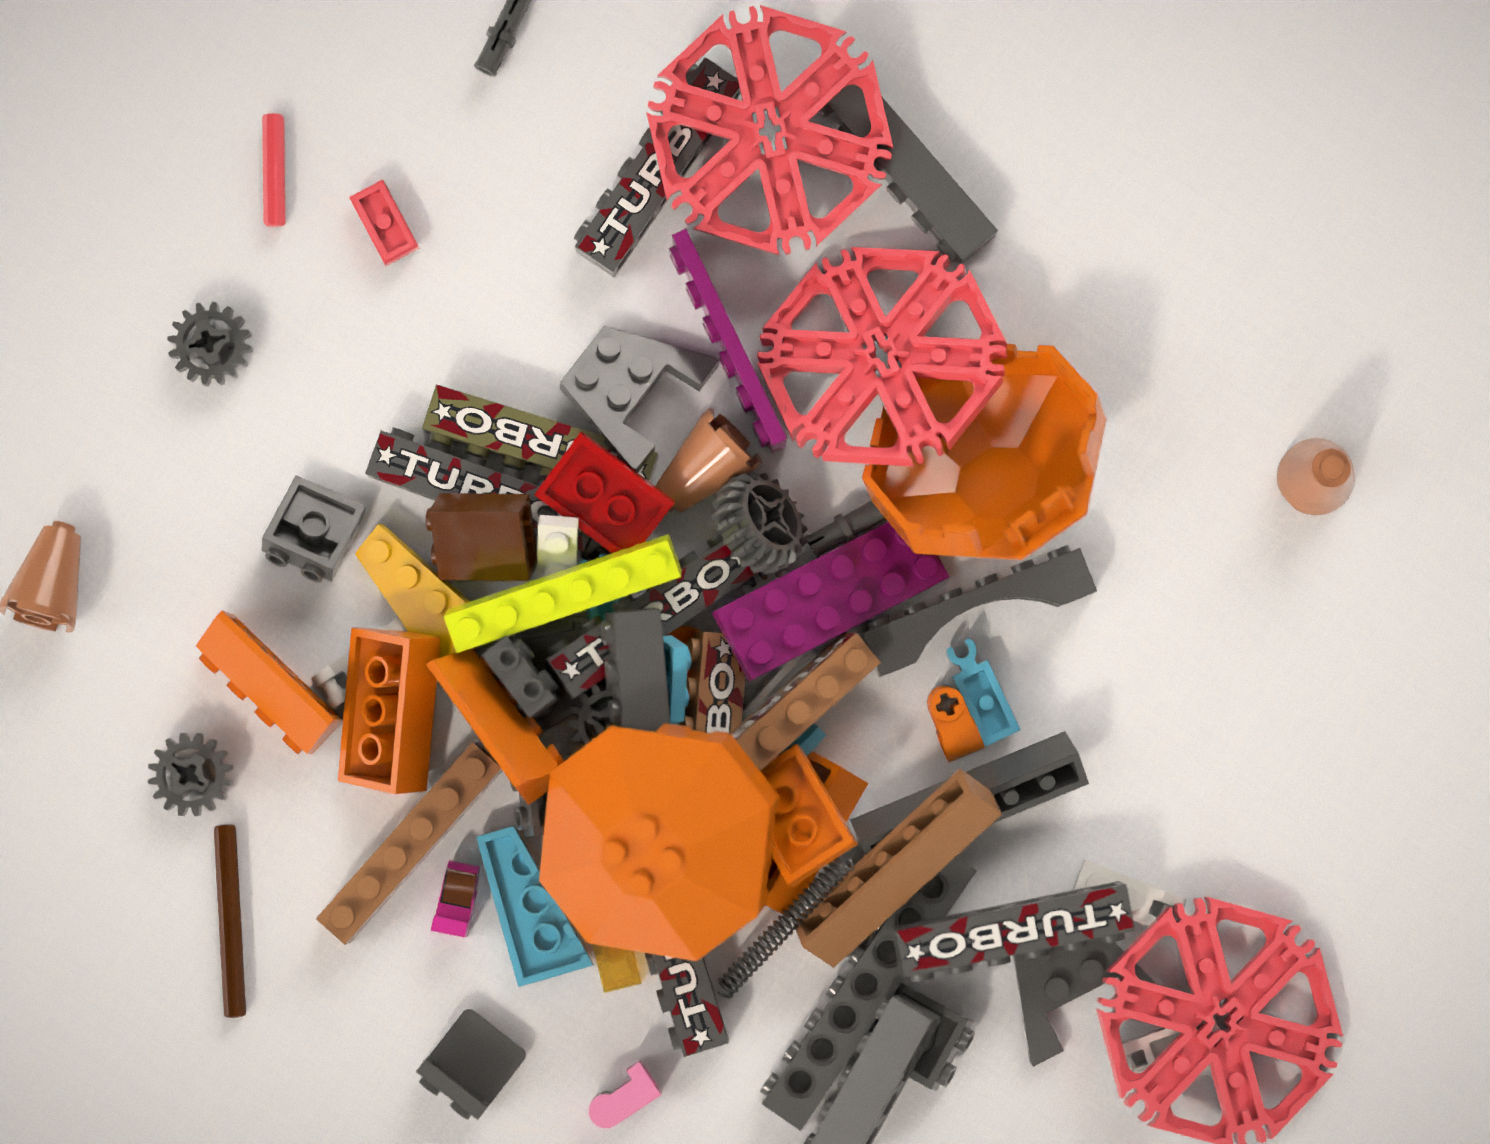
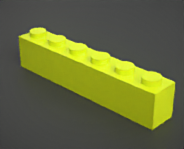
(562, 593)

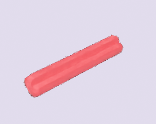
(273, 170)

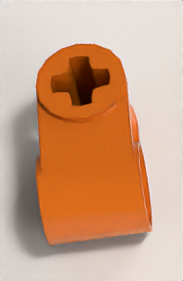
(955, 729)

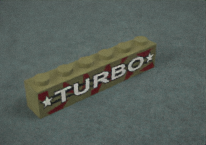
(505, 431)

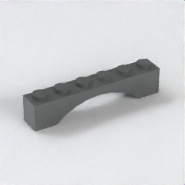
(1052, 582)

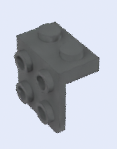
(471, 1064)

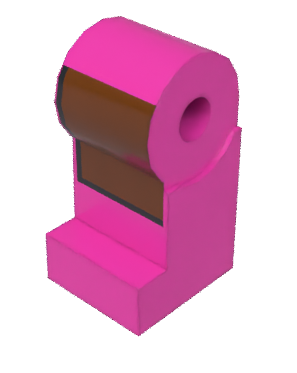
(456, 899)

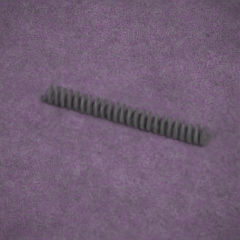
(778, 926)

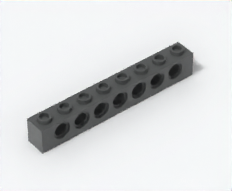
(798, 1106)

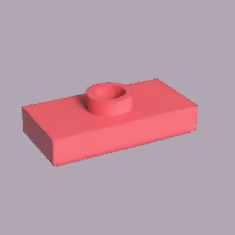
(384, 222)

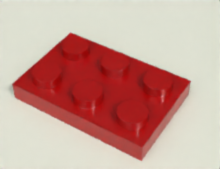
(605, 494)

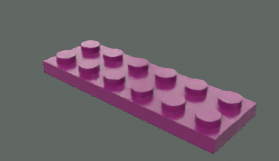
(720, 329)
(825, 599)

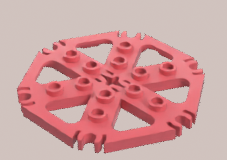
(796, 106)
(905, 329)
(1247, 1028)

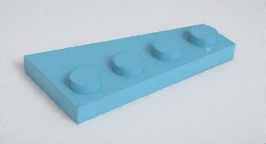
(532, 923)

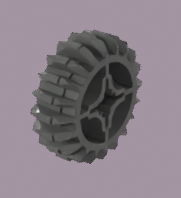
(759, 523)

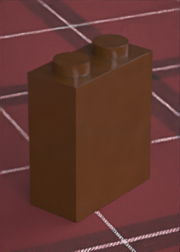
(482, 537)

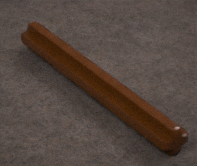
(229, 921)

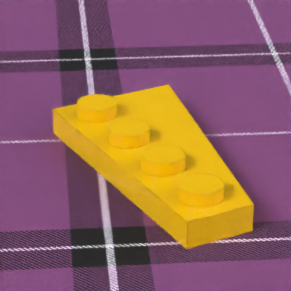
(410, 585)

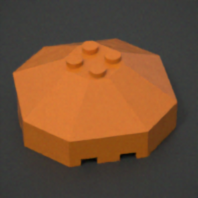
(1012, 474)
(659, 840)

